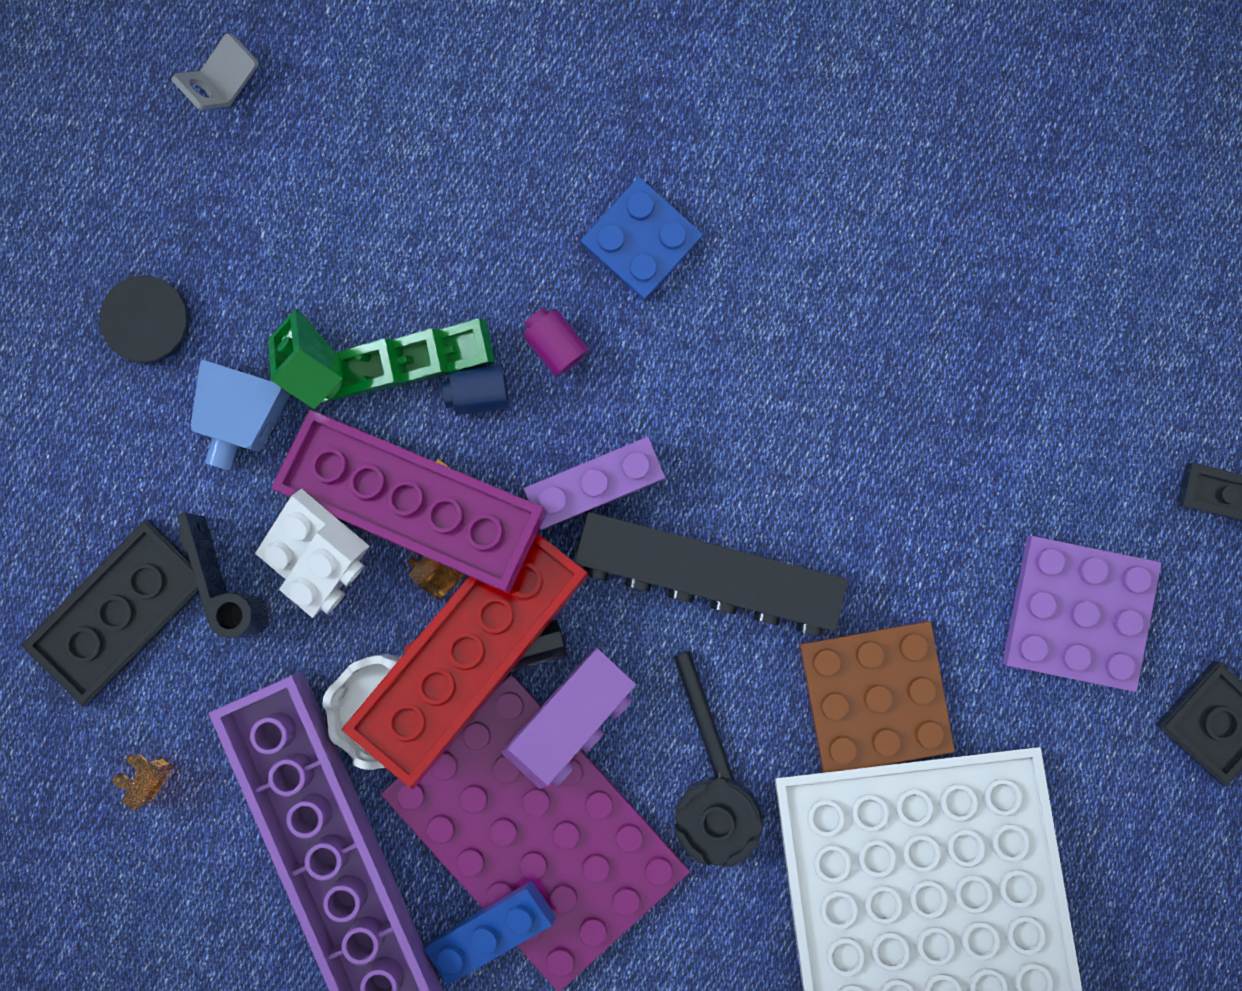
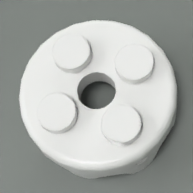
(347, 696)

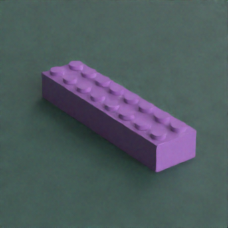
(322, 841)

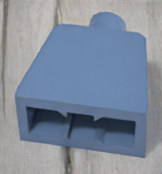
(234, 411)

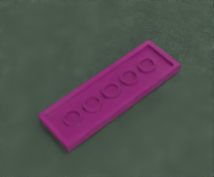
(411, 500)

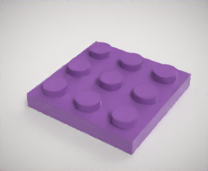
(1081, 613)

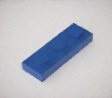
(490, 933)

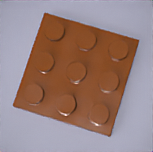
(876, 697)

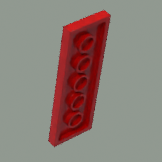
(460, 663)

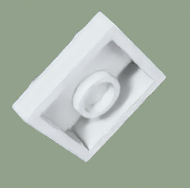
(312, 554)

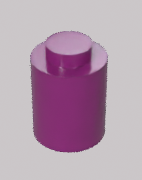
(554, 341)

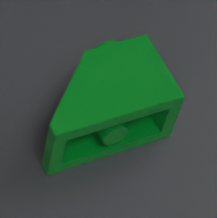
(303, 361)

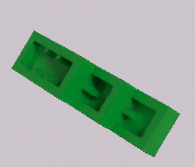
(413, 358)

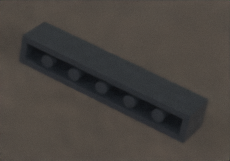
(711, 572)

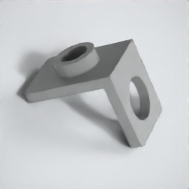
(221, 75)

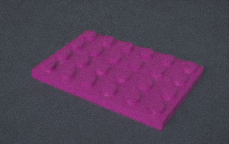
(574, 841)

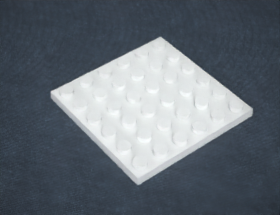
(928, 877)

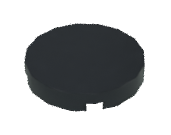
(144, 319)
(718, 822)

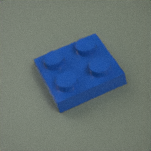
(641, 238)

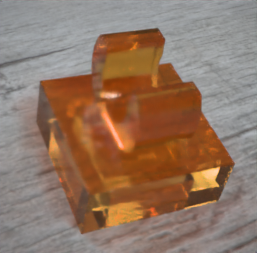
(433, 576)
(146, 783)

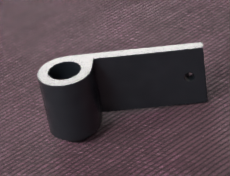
(227, 613)

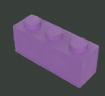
(596, 482)
(570, 720)

